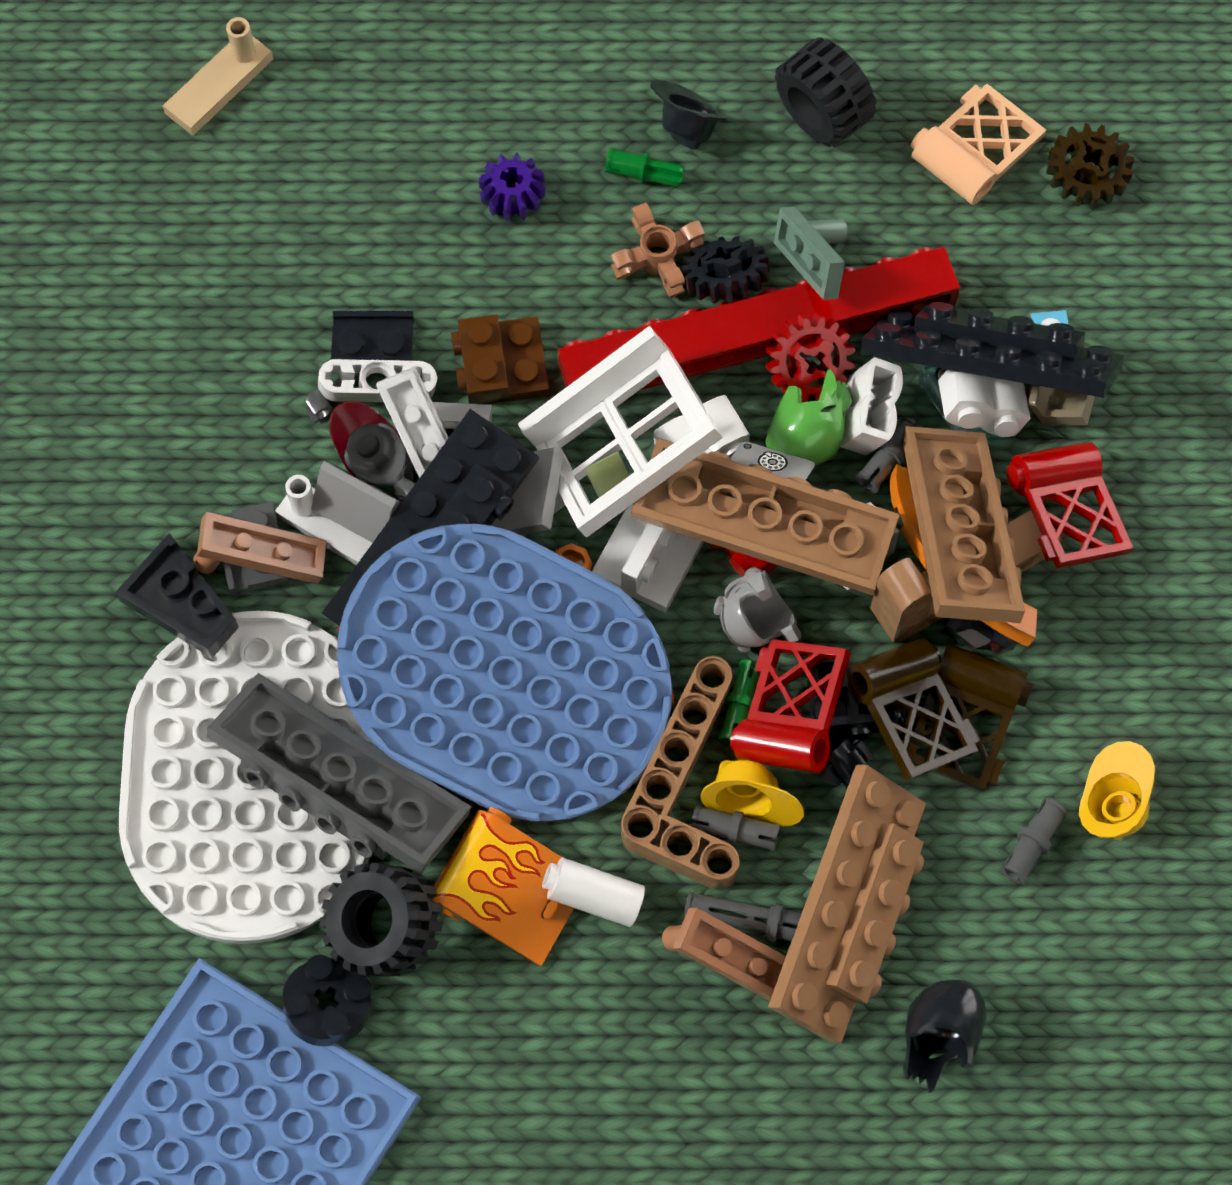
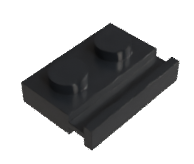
(373, 335)

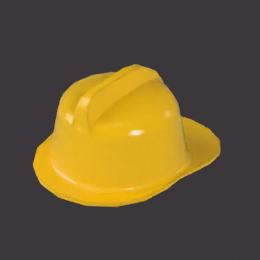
(751, 790)
(1118, 791)

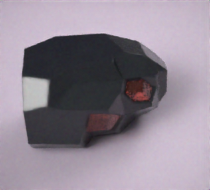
(978, 635)

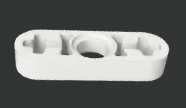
(365, 393)

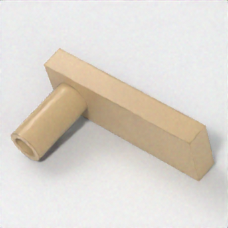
(219, 79)

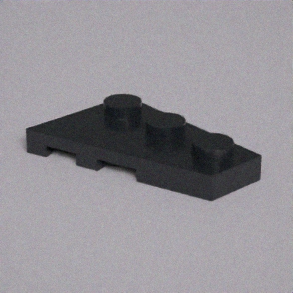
(178, 599)

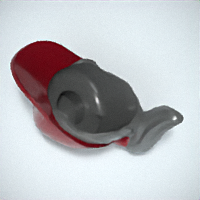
(370, 447)

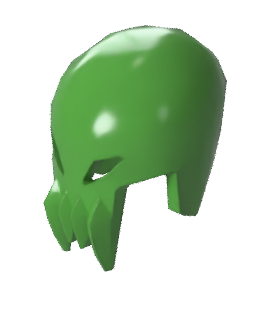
(804, 429)

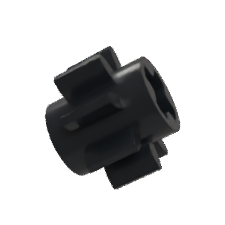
(843, 759)

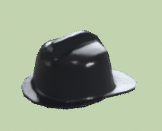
(686, 114)

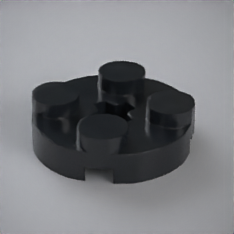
(333, 1024)

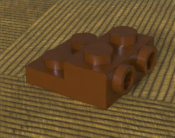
(500, 359)

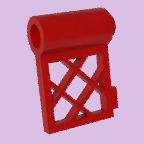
(1056, 476)
(787, 739)

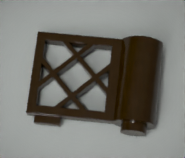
(906, 674)
(988, 688)

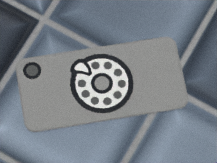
(776, 461)

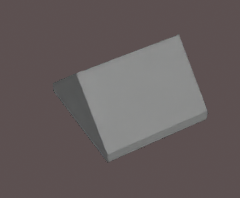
(352, 502)

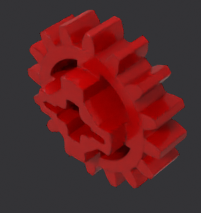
(817, 344)

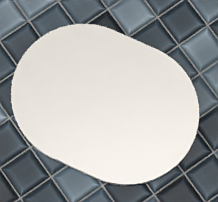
(191, 826)

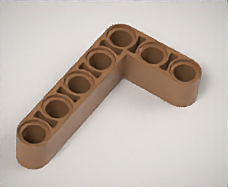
(904, 594)
(674, 777)

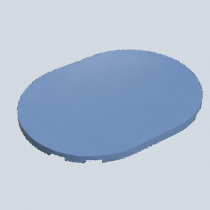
(504, 672)

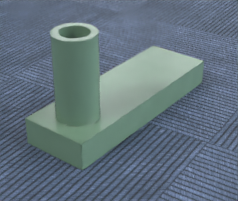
(809, 250)

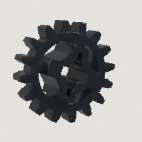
(726, 269)

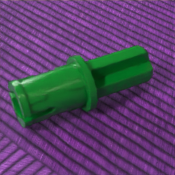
(643, 167)

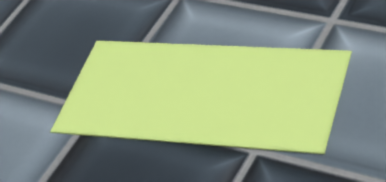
(607, 473)

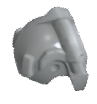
(755, 612)

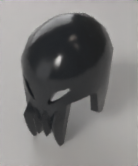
(943, 1020)

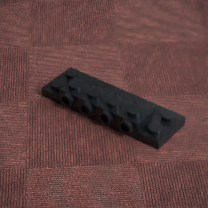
(995, 348)
(463, 484)

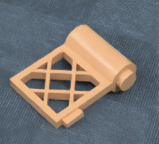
(957, 160)

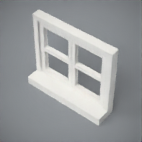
(597, 396)

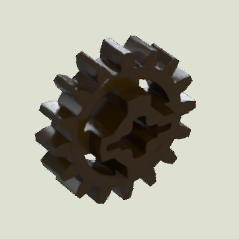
(1090, 165)

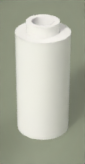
(593, 891)

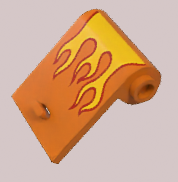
(498, 886)

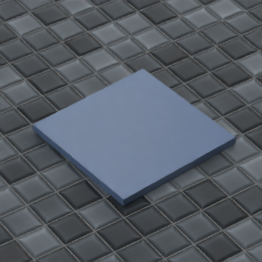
(237, 1101)

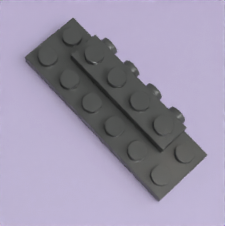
(336, 776)

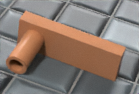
(258, 548)
(726, 951)

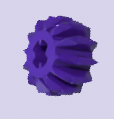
(527, 191)

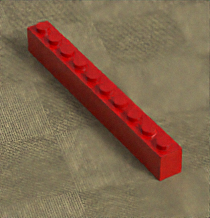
(744, 328)

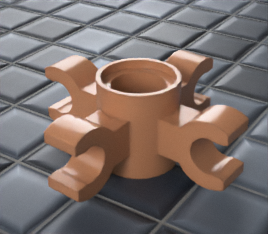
(663, 264)

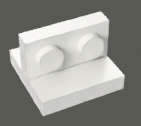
(647, 560)

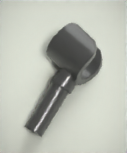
(318, 405)

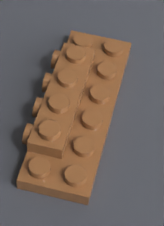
(772, 519)
(963, 526)
(852, 906)

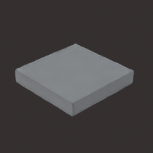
(536, 496)

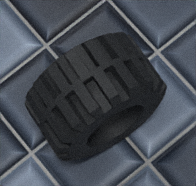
(825, 92)
(351, 914)

